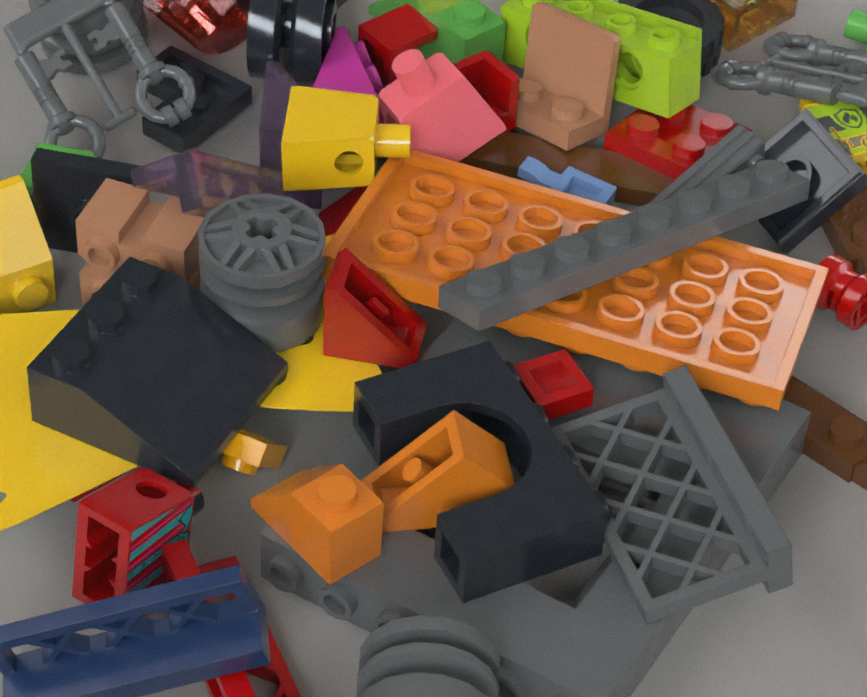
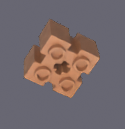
(125, 224)

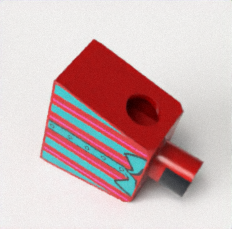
(124, 532)

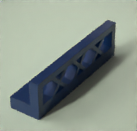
(135, 652)

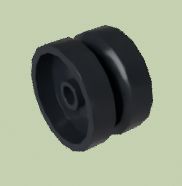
(295, 25)

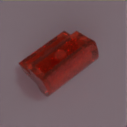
(205, 24)

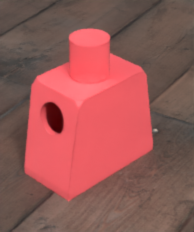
(440, 105)

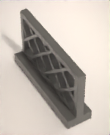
(723, 486)

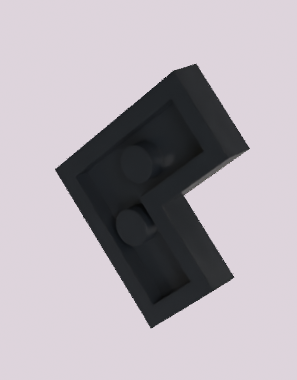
(217, 101)

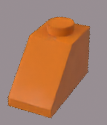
(439, 472)
(325, 519)

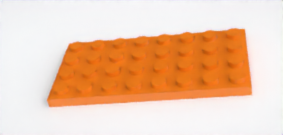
(715, 306)

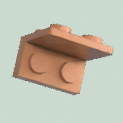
(566, 78)

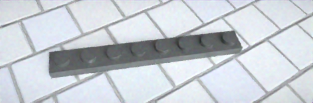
(621, 244)

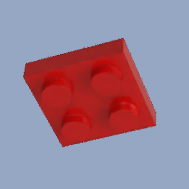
(668, 143)

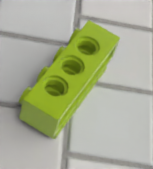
(656, 54)

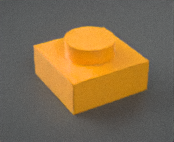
(252, 451)

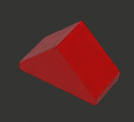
(367, 318)

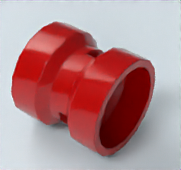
(844, 292)

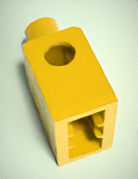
(336, 139)

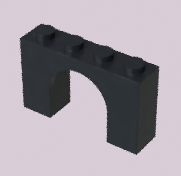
(511, 536)

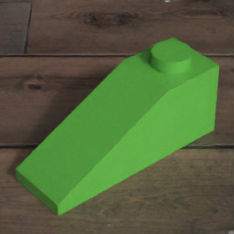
(462, 26)

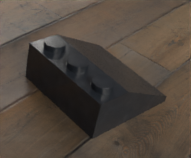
(153, 374)

